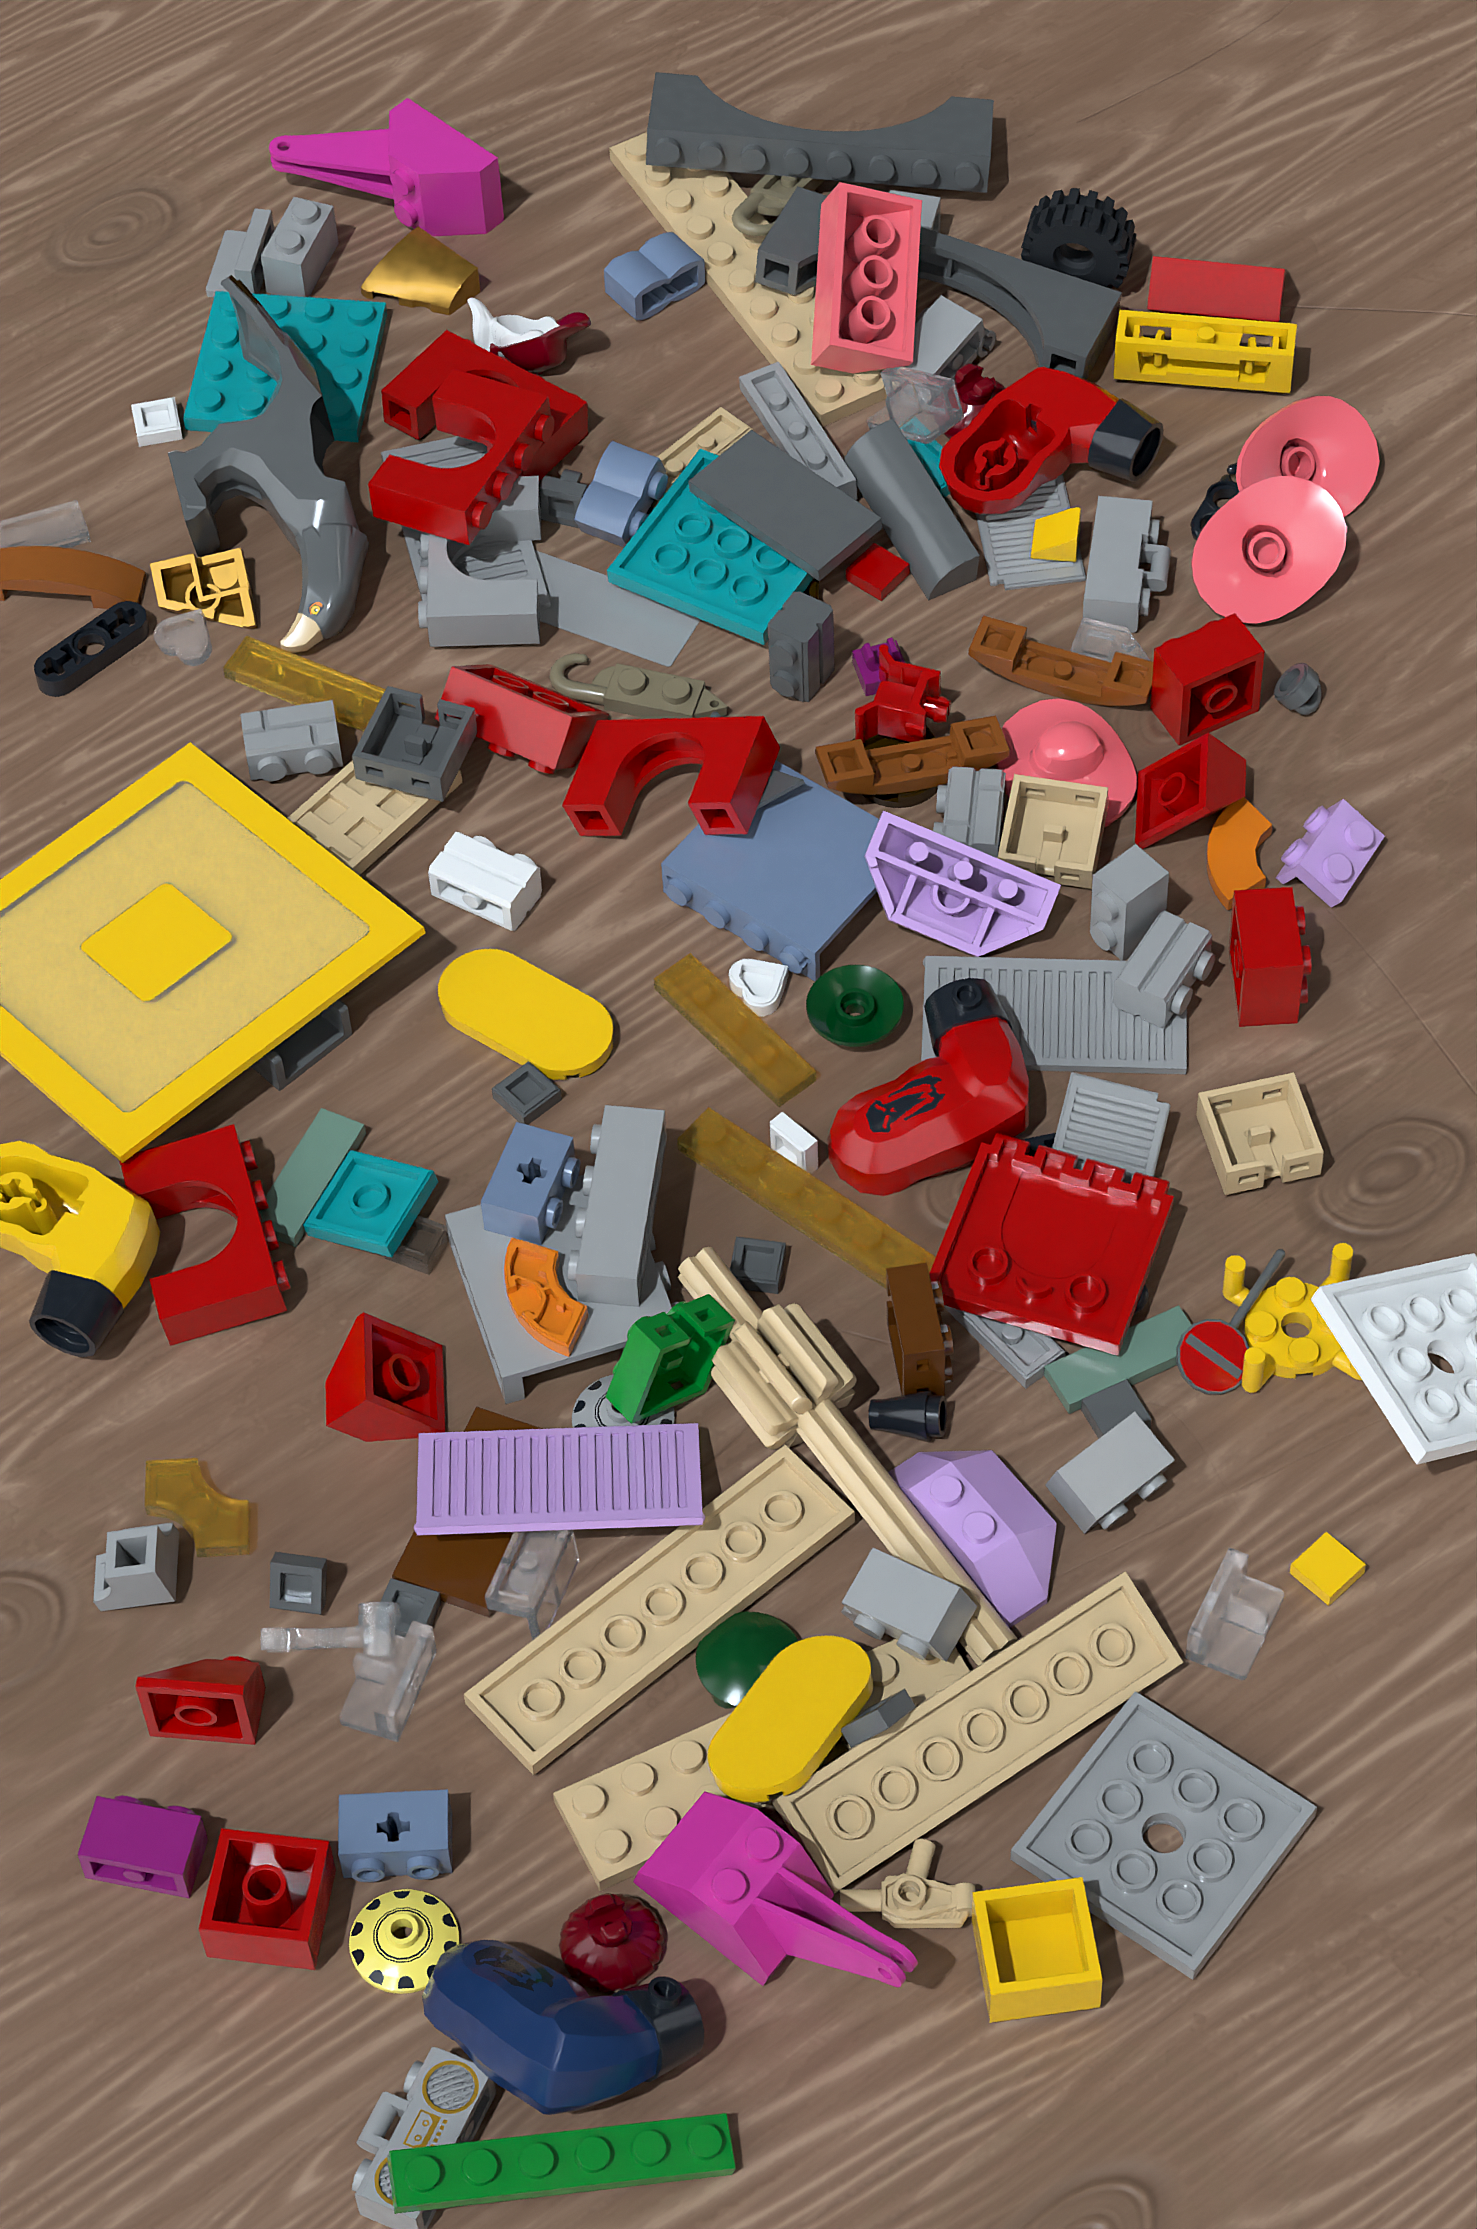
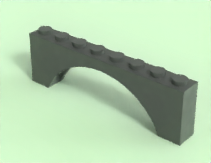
(703, 132)
(1054, 312)

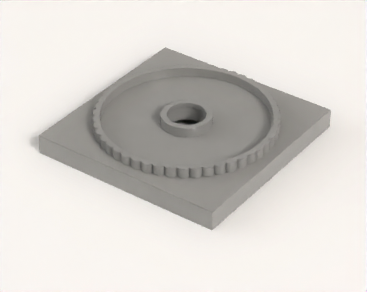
(1165, 1772)

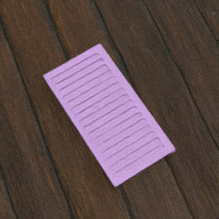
(558, 1479)

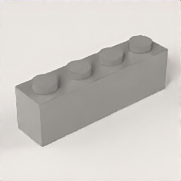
(619, 1205)

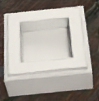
(156, 422)
(794, 1143)

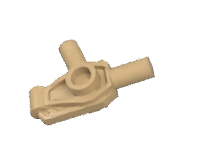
(913, 1899)

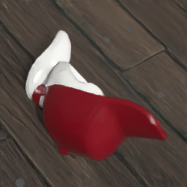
(523, 341)

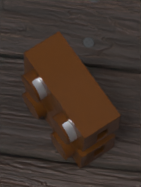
(916, 1330)

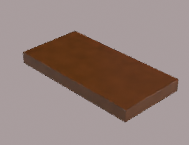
(459, 1563)

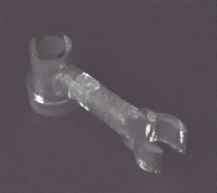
(373, 1633)

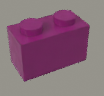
(143, 1845)

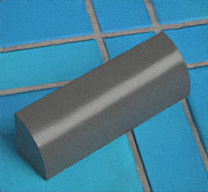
(912, 510)

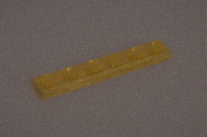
(798, 1197)

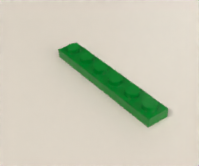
(560, 2163)

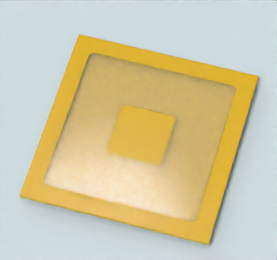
(176, 948)

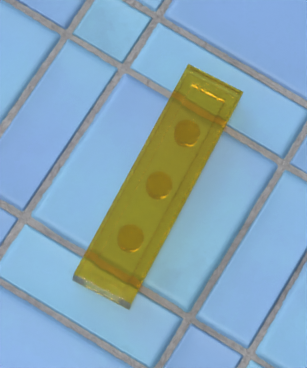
(302, 681)
(735, 1030)

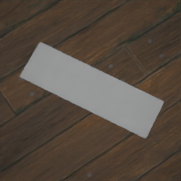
(610, 614)

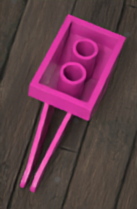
(420, 162)
(761, 1896)

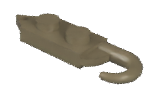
(768, 198)
(638, 691)

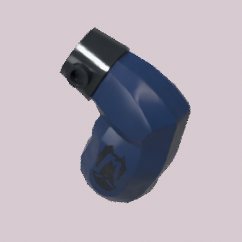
(551, 2038)

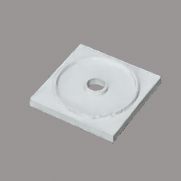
(1388, 1330)

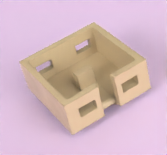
(1055, 828)
(1259, 1133)

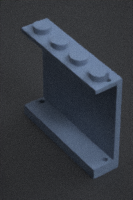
(786, 880)

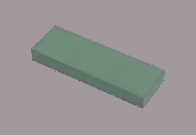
(310, 1173)
(1144, 1353)

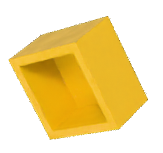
(1036, 1949)

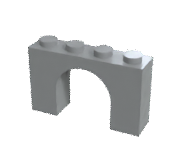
(476, 610)

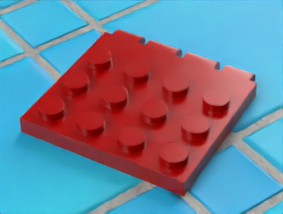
(1052, 1243)

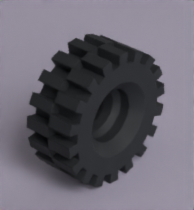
(1081, 222)

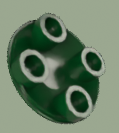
(738, 1653)

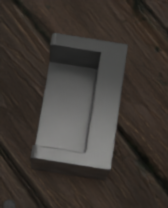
(305, 1046)

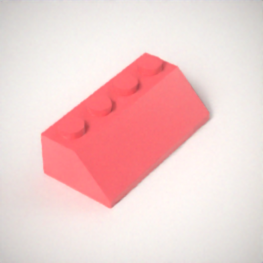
(866, 280)

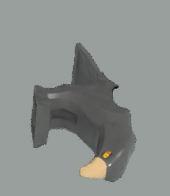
(280, 466)

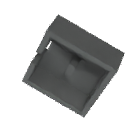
(411, 755)

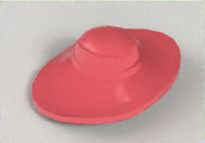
(1318, 442)
(1269, 549)
(1070, 745)

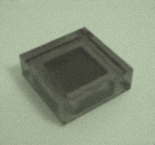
(421, 1245)

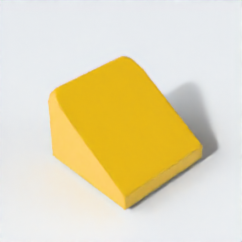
(1057, 536)

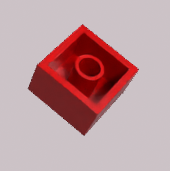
(1207, 679)
(1268, 956)
(267, 1899)

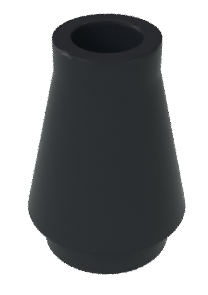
(910, 1415)

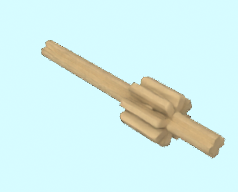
(790, 1393)

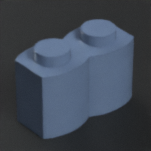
(654, 276)
(621, 494)

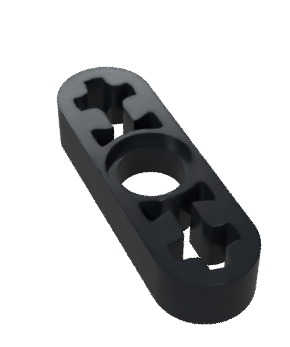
(83, 666)

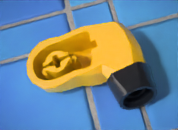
(82, 1233)

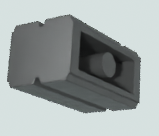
(801, 646)

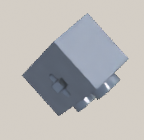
(530, 1184)
(373, 1819)

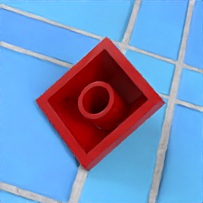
(1187, 788)
(386, 1383)
(204, 1700)

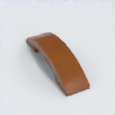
(70, 572)
(1060, 672)
(913, 764)

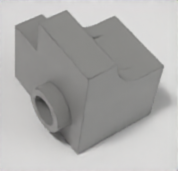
(137, 1567)

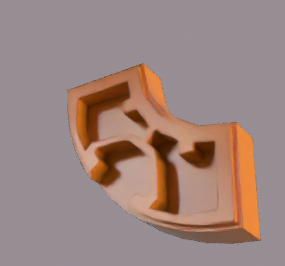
(1234, 849)
(539, 1299)

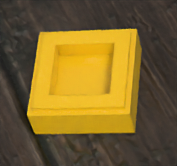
(1327, 1568)

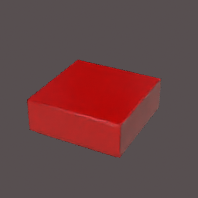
(877, 571)

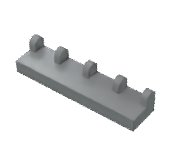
(794, 425)

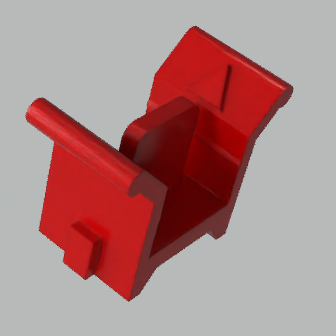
(902, 701)

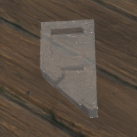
(1103, 639)

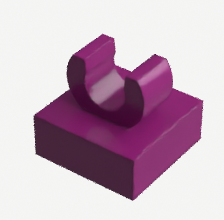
(867, 664)

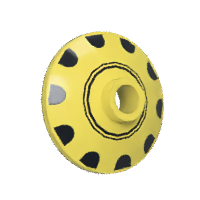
(405, 1963)

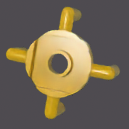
(1280, 1305)

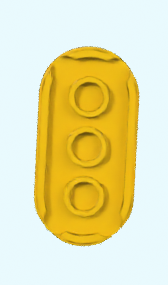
(525, 1013)
(790, 1718)

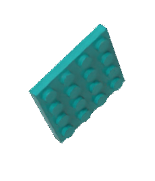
(334, 334)
(706, 563)

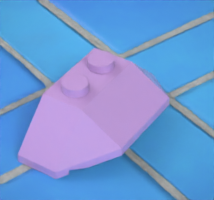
(954, 889)
(986, 1525)

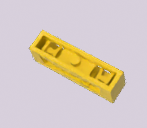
(1204, 352)

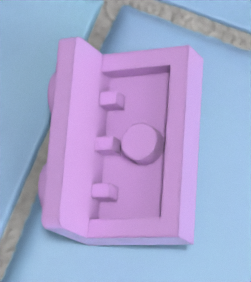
(1331, 851)

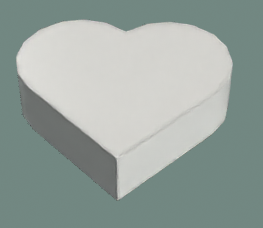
(758, 984)

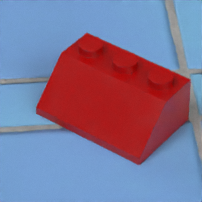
(1216, 289)
(523, 716)

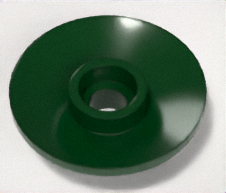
(850, 991)

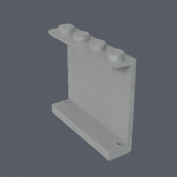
(509, 1346)

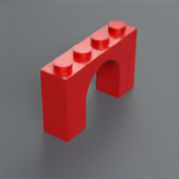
(410, 406)
(462, 499)
(630, 752)
(241, 1279)

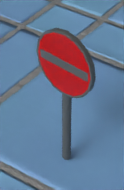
(1213, 1350)

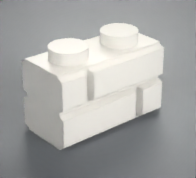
(485, 880)

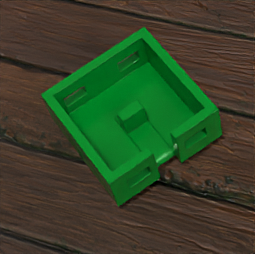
(668, 1351)

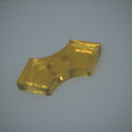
(214, 1521)

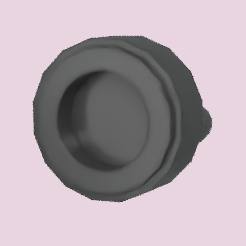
(1298, 686)

